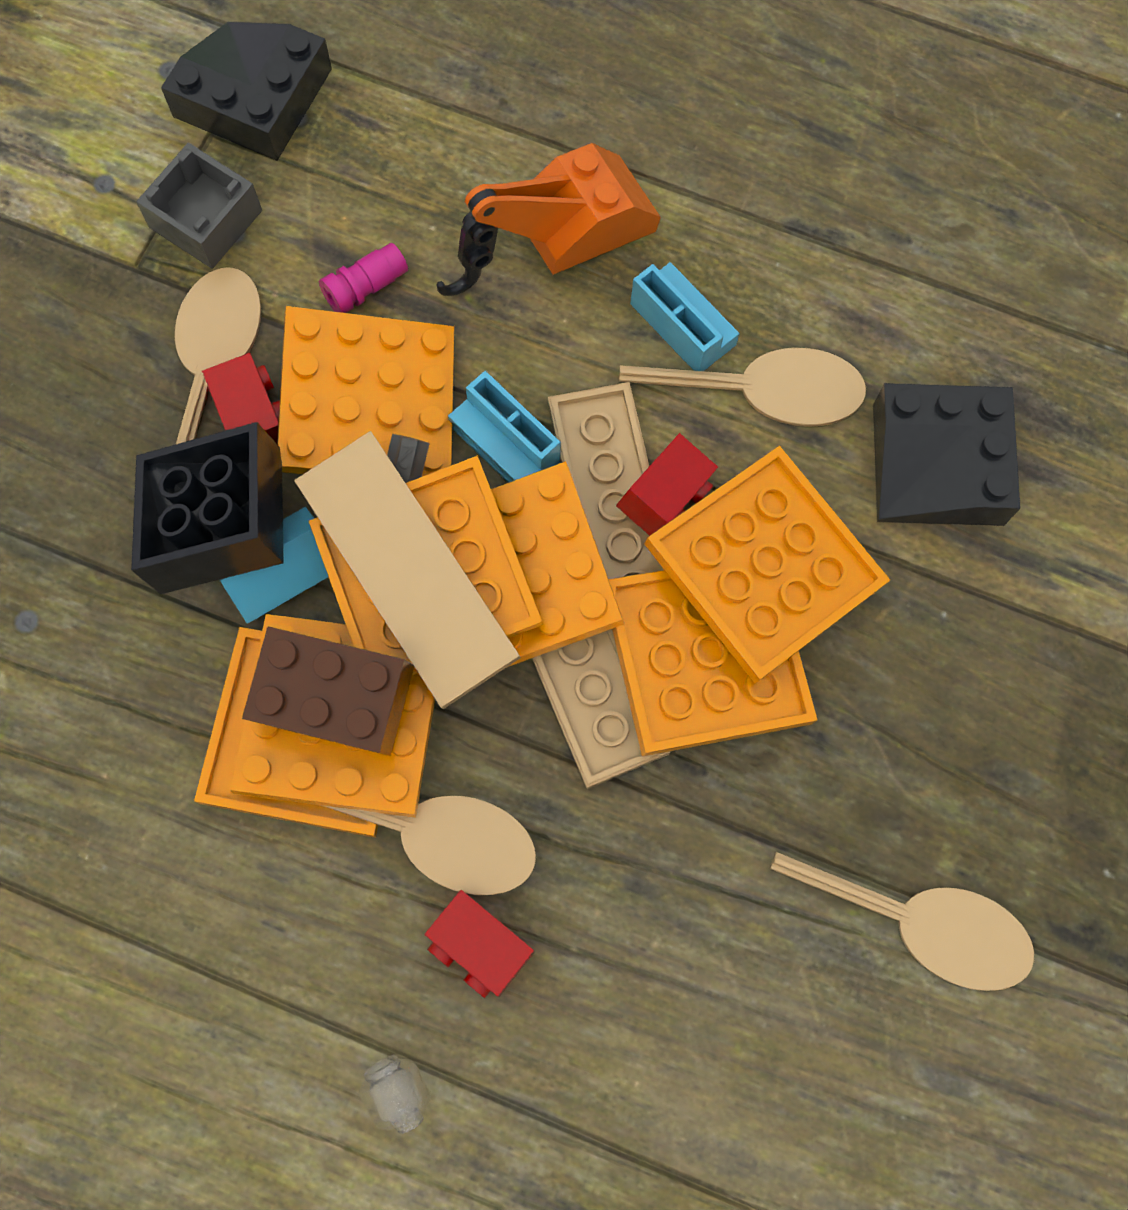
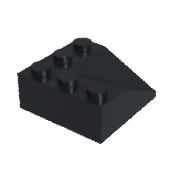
(249, 83)
(945, 454)
(208, 509)

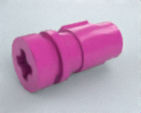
(363, 278)

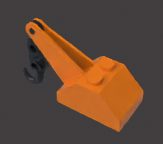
(569, 211)

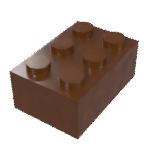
(328, 690)

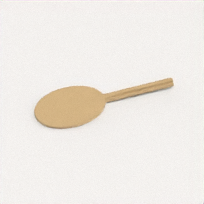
(214, 326)
(785, 385)
(462, 843)
(944, 929)

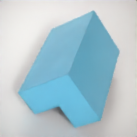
(682, 316)
(503, 431)
(269, 587)

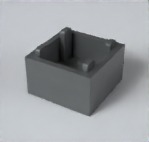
(200, 205)

